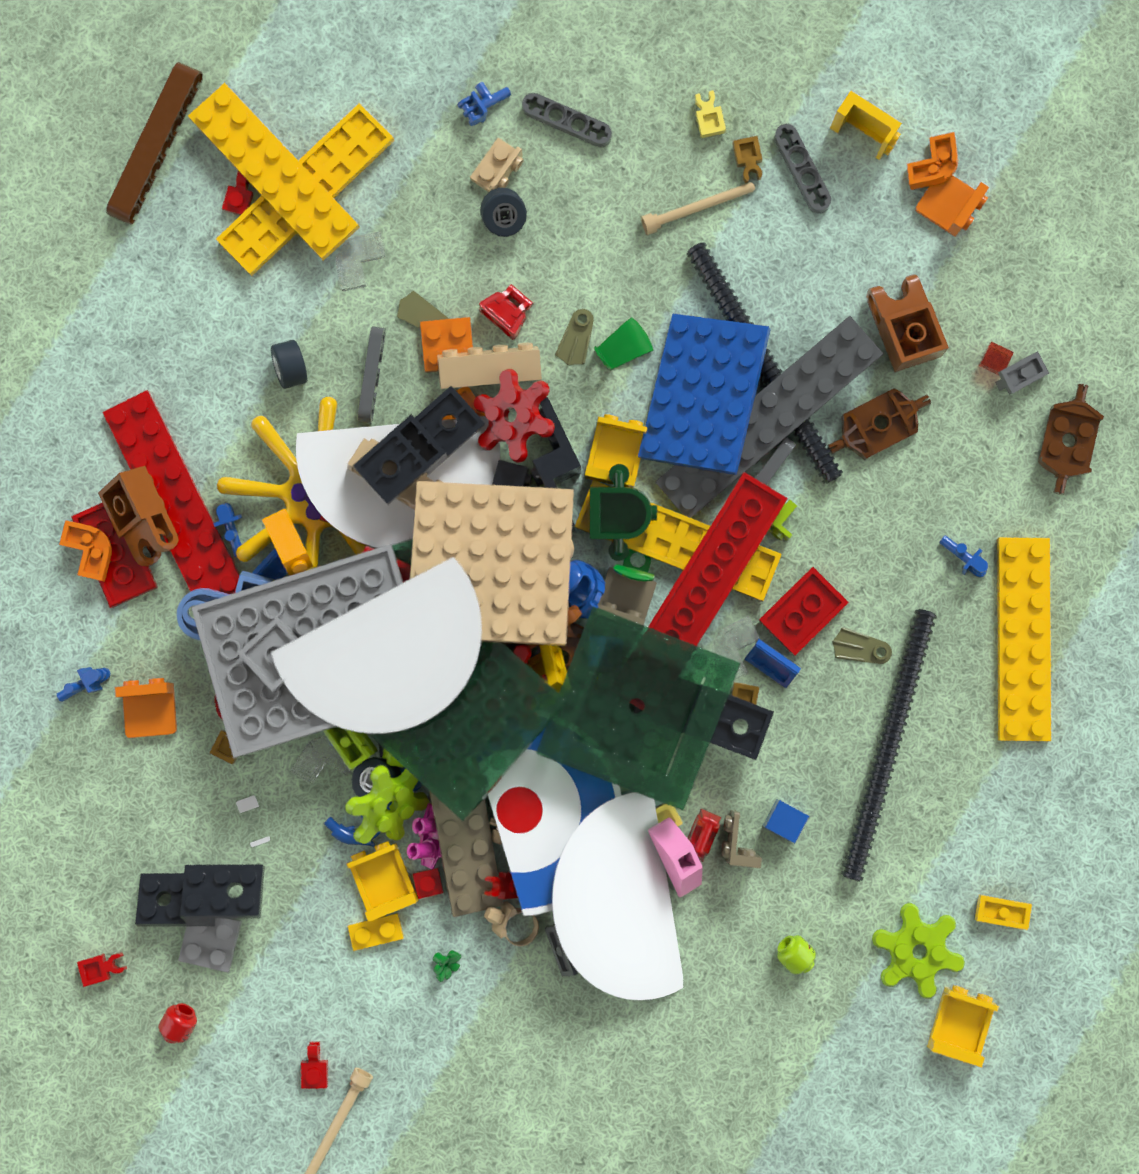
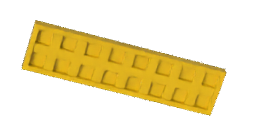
(332, 162)
(273, 171)
(676, 538)
(1024, 639)

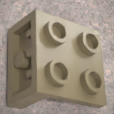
(627, 596)
(744, 856)

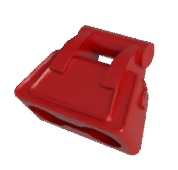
(504, 313)
(704, 832)

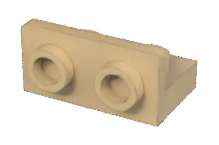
(497, 166)

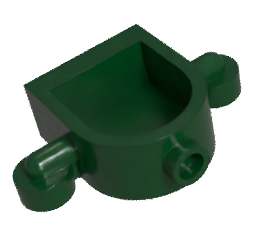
(619, 512)

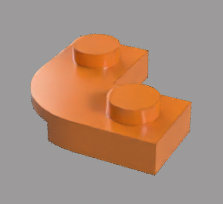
(939, 167)
(95, 549)

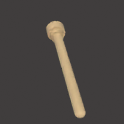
(654, 222)
(359, 1081)

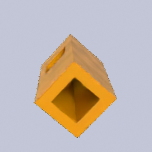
(287, 542)

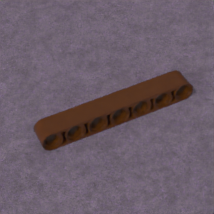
(153, 143)

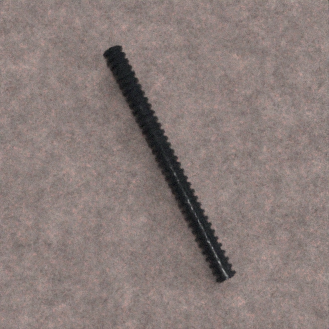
(732, 310)
(889, 744)

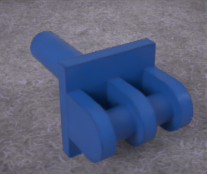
(479, 106)
(227, 517)
(974, 563)
(90, 680)

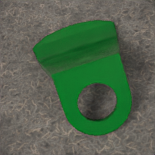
(624, 345)
(635, 573)

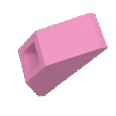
(677, 856)

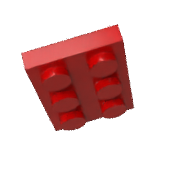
(803, 611)

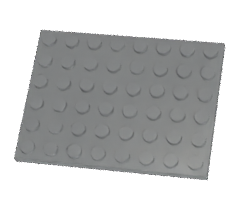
(303, 602)

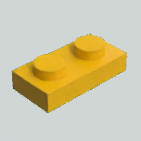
(1003, 912)
(375, 932)

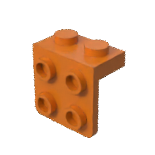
(952, 204)
(148, 708)

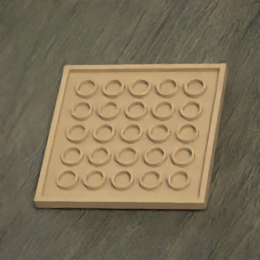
(511, 549)

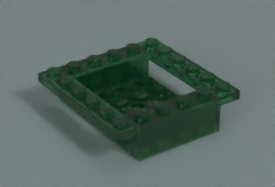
(632, 749)

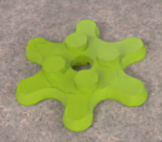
(374, 805)
(901, 944)

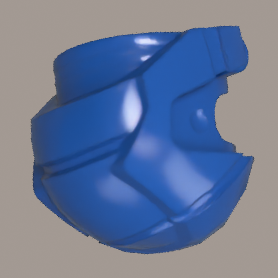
(585, 587)

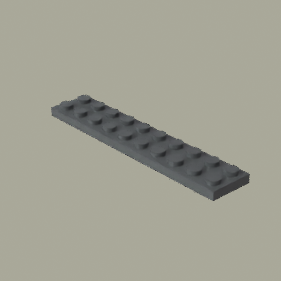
(780, 410)

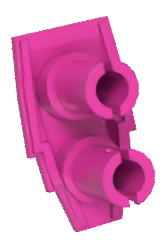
(428, 848)

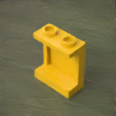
(869, 121)
(615, 444)
(550, 663)
(382, 880)
(962, 1025)

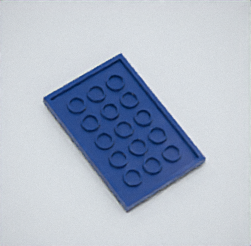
(704, 393)

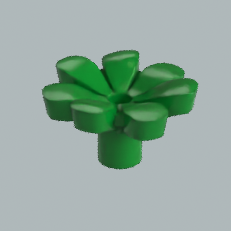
(446, 964)

